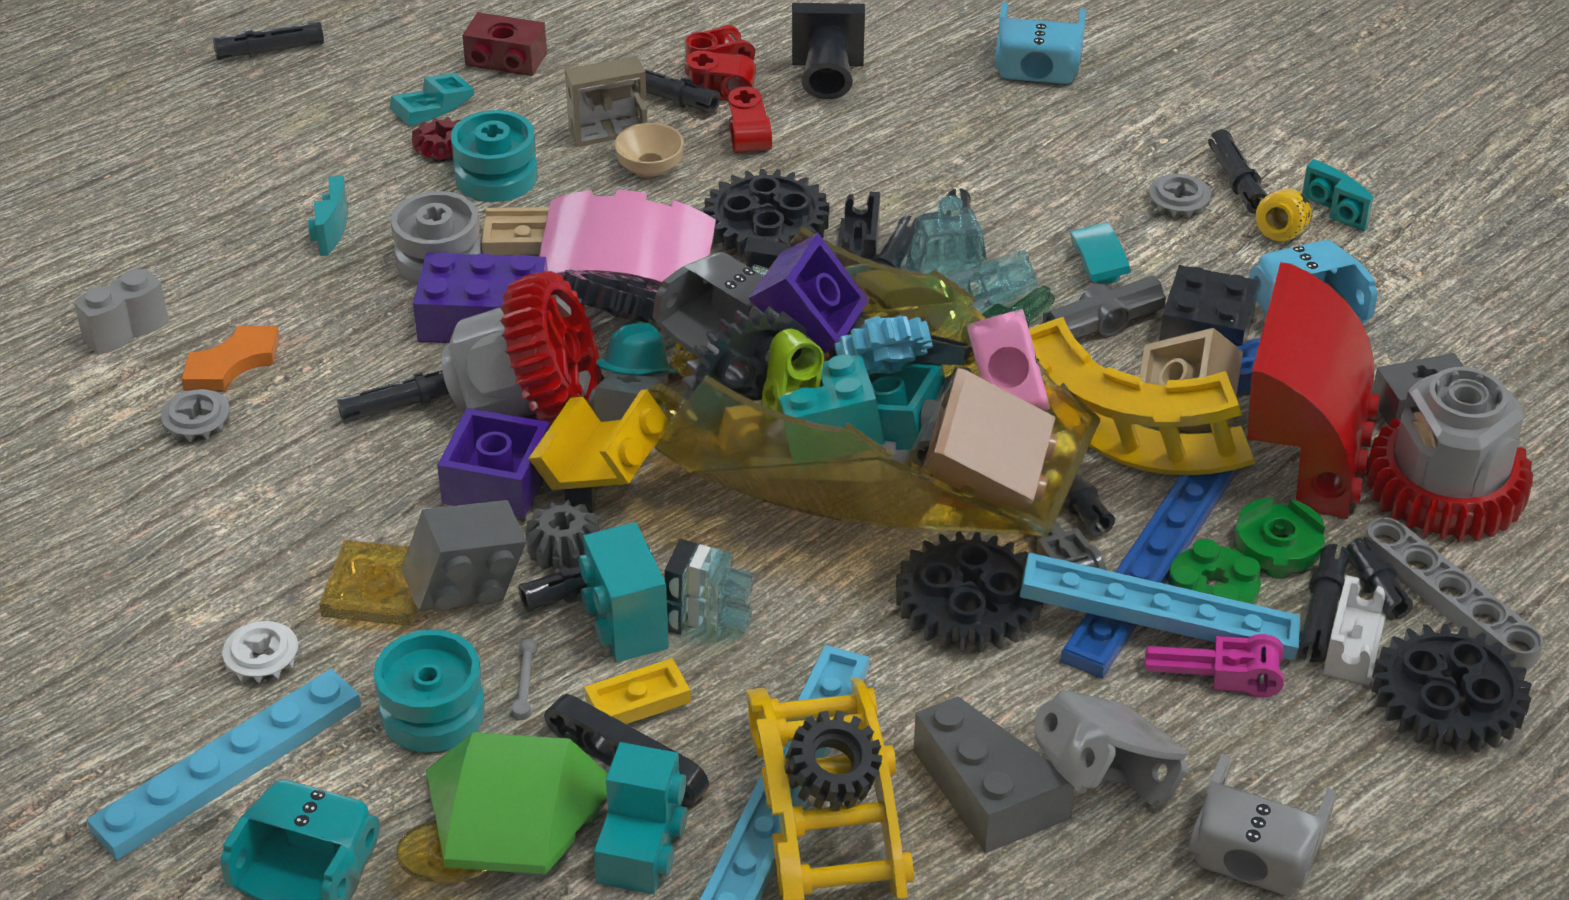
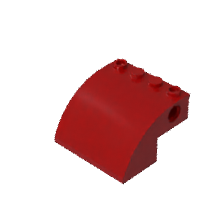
(1315, 389)

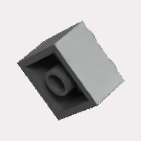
(463, 555)

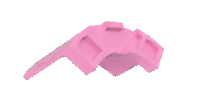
(624, 235)

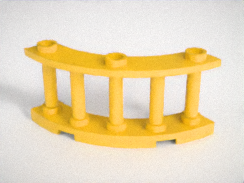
(1128, 402)
(772, 733)

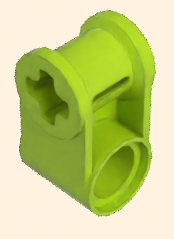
(787, 376)

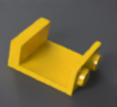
(594, 453)

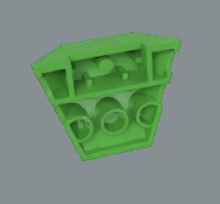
(512, 801)

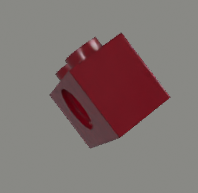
(504, 43)

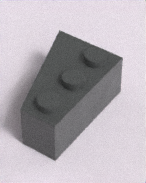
(989, 775)

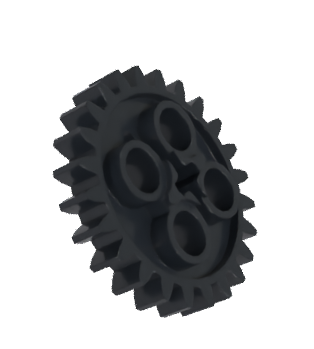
(765, 209)
(614, 293)
(741, 352)
(966, 592)
(1451, 688)

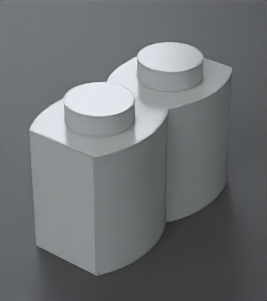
(121, 311)

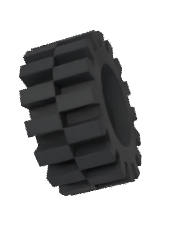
(840, 736)

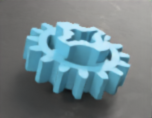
(887, 343)

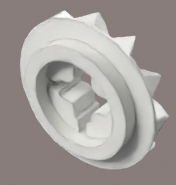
(257, 638)

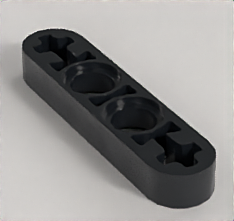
(601, 734)

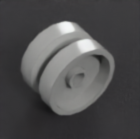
(433, 225)

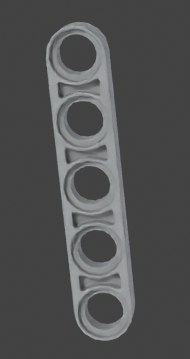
(1456, 609)

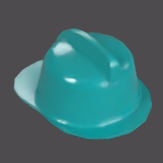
(636, 351)

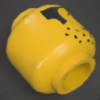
(1283, 214)

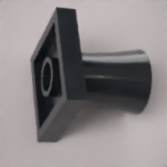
(827, 42)

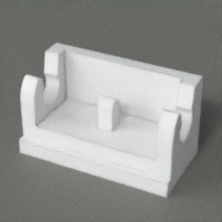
(1355, 634)

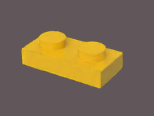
(640, 692)

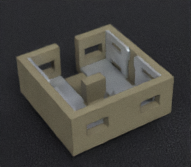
(603, 99)

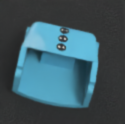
(1039, 49)
(1328, 264)

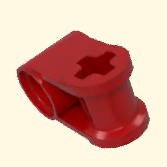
(718, 41)
(721, 71)
(749, 123)

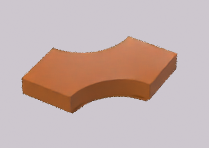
(220, 365)

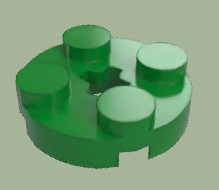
(1277, 554)
(1209, 561)

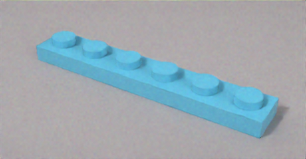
(1153, 603)
(223, 764)

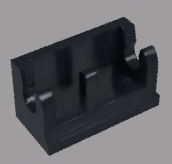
(861, 227)

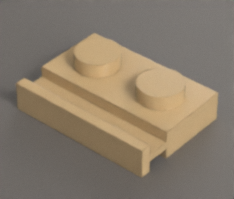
(514, 230)

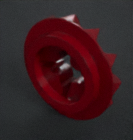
(427, 138)

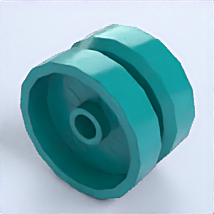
(494, 155)
(429, 690)

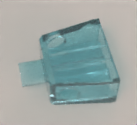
(946, 240)
(998, 278)

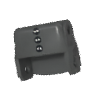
(701, 295)

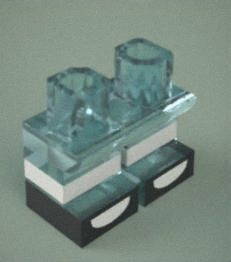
(706, 591)

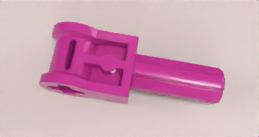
(1233, 663)

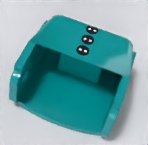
(299, 845)

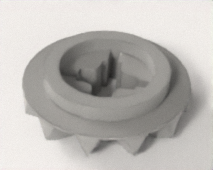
(1166, 188)
(182, 408)

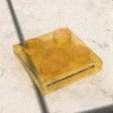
(369, 585)

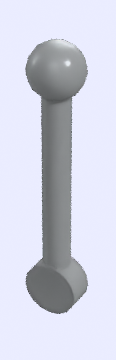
(521, 708)

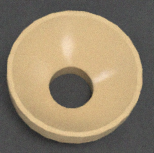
(649, 143)

